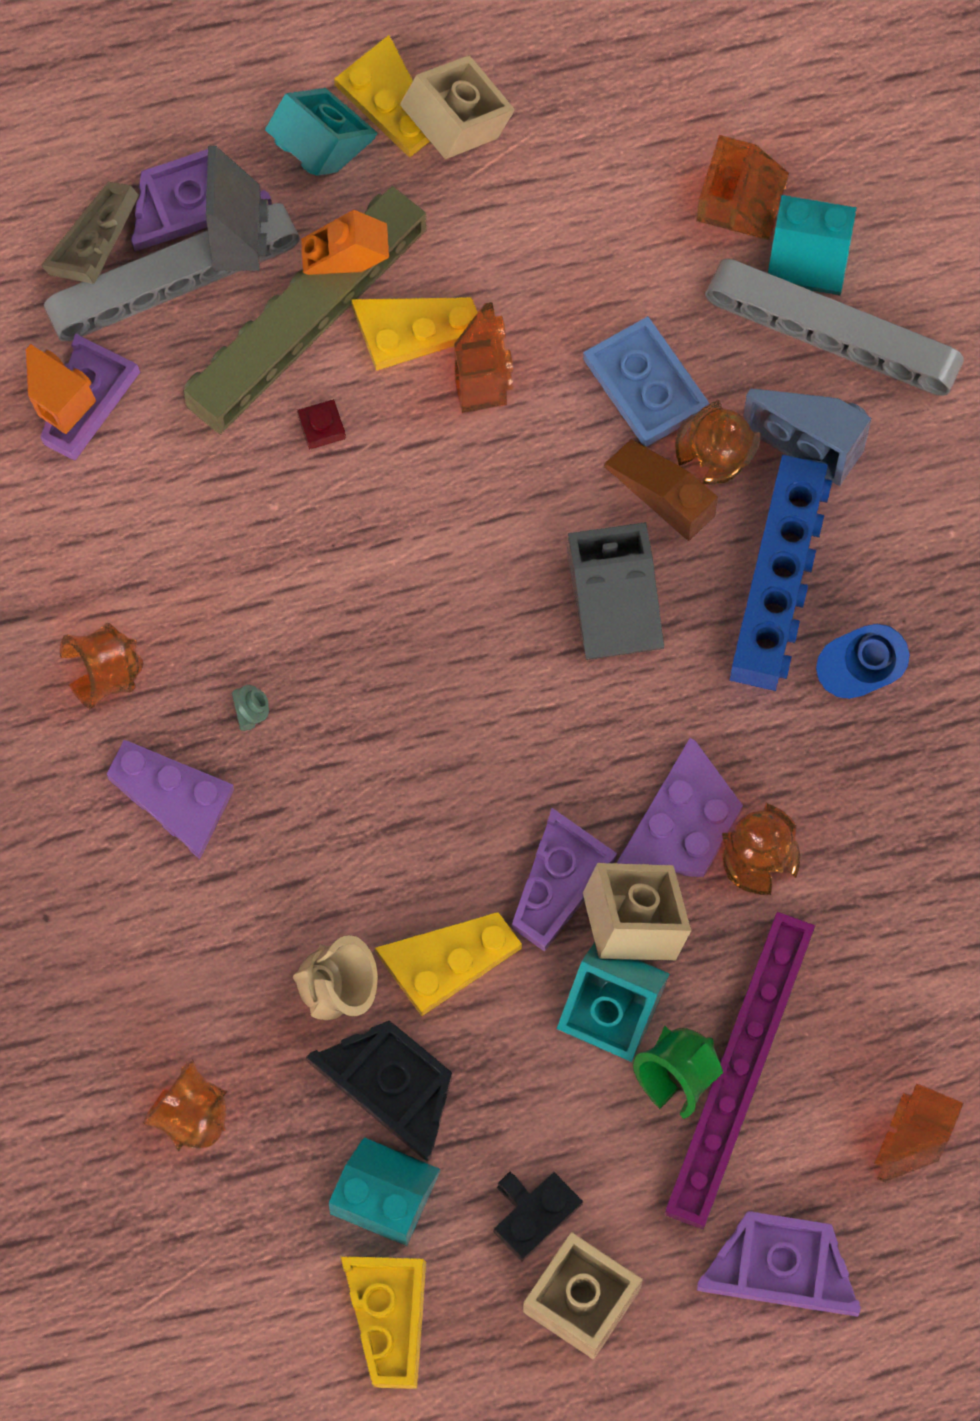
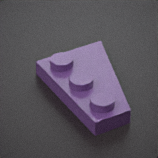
(110, 380)
(174, 794)
(558, 879)

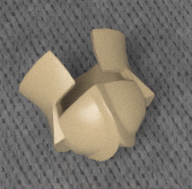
(338, 979)

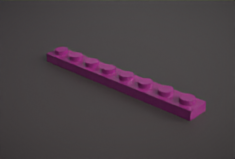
(742, 1068)

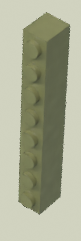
(294, 322)

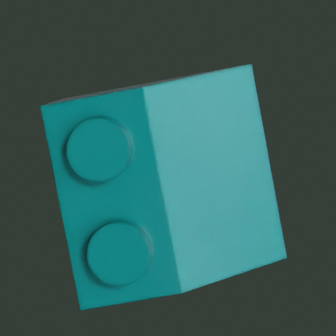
(319, 130)
(812, 243)
(612, 1003)
(383, 1191)

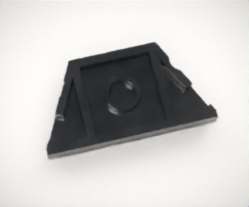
(391, 1082)

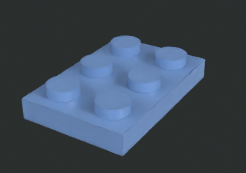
(645, 381)

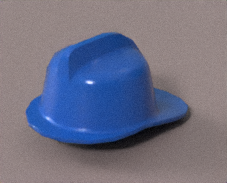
(862, 661)

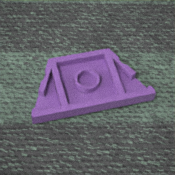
(172, 201)
(685, 817)
(783, 1264)

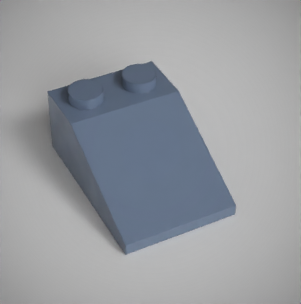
(810, 428)

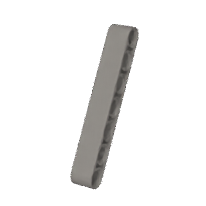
(153, 280)
(834, 327)

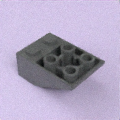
(615, 590)

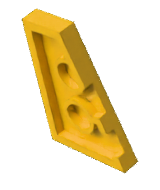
(377, 87)
(411, 326)
(448, 959)
(389, 1315)

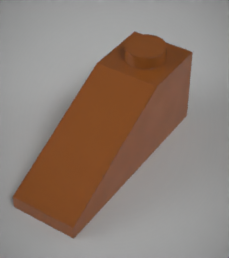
(664, 487)

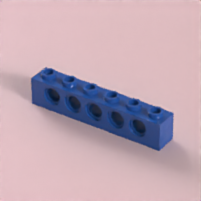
(795, 480)

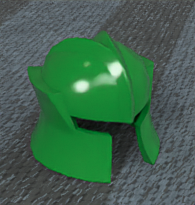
(687, 1057)

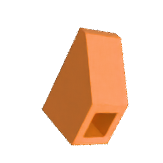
(345, 245)
(55, 390)

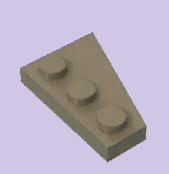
(93, 235)

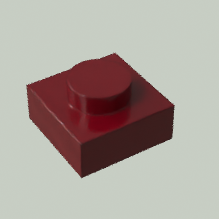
(321, 424)

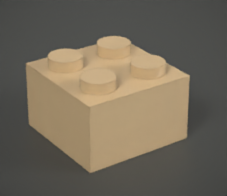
(457, 107)
(636, 911)
(582, 1295)

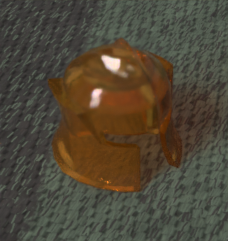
(718, 440)
(109, 662)
(760, 846)
(190, 1111)

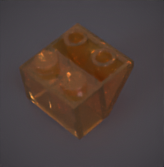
(742, 189)
(482, 362)
(923, 1130)

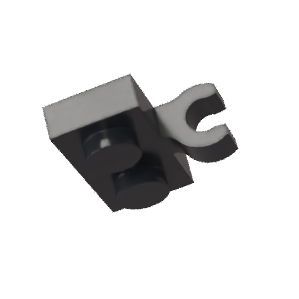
(535, 1213)

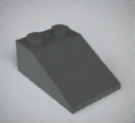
(234, 215)

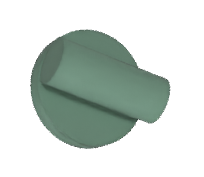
(250, 706)

